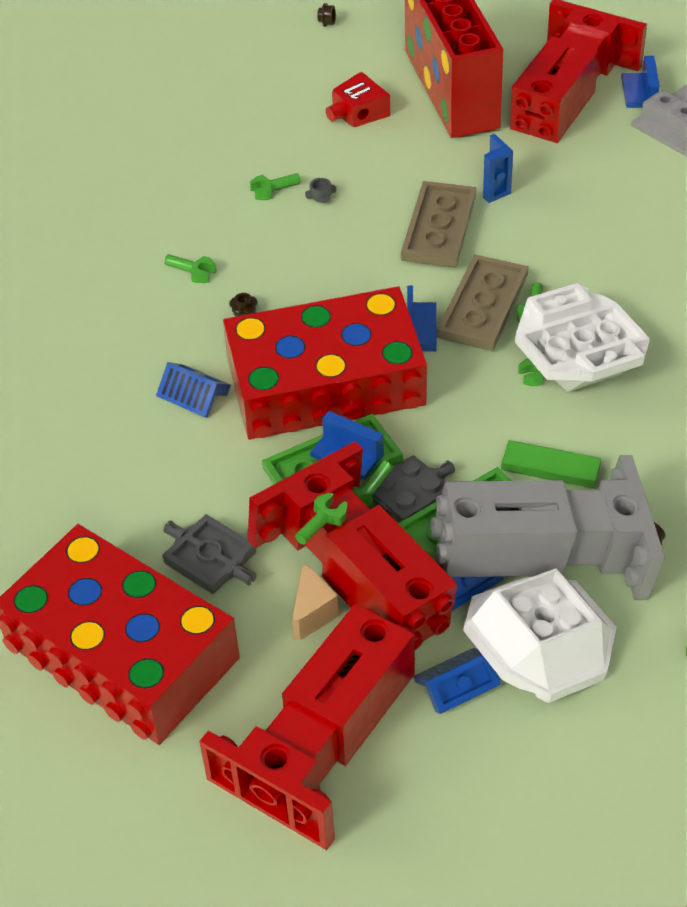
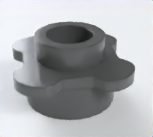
(320, 190)

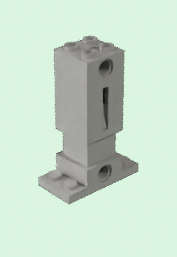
(543, 527)

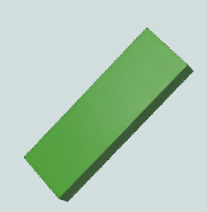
(551, 464)

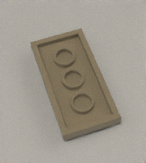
(439, 224)
(483, 302)

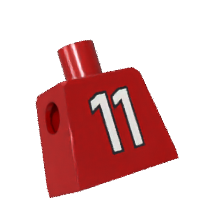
(359, 101)

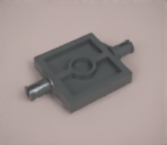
(411, 487)
(209, 553)

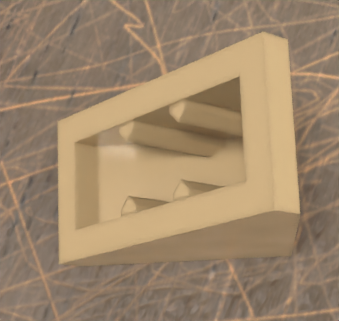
(314, 604)

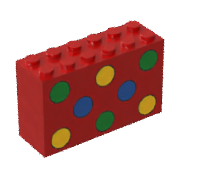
(456, 62)
(325, 356)
(118, 633)

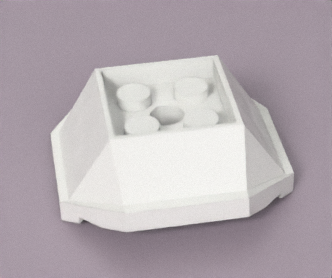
(579, 337)
(542, 634)

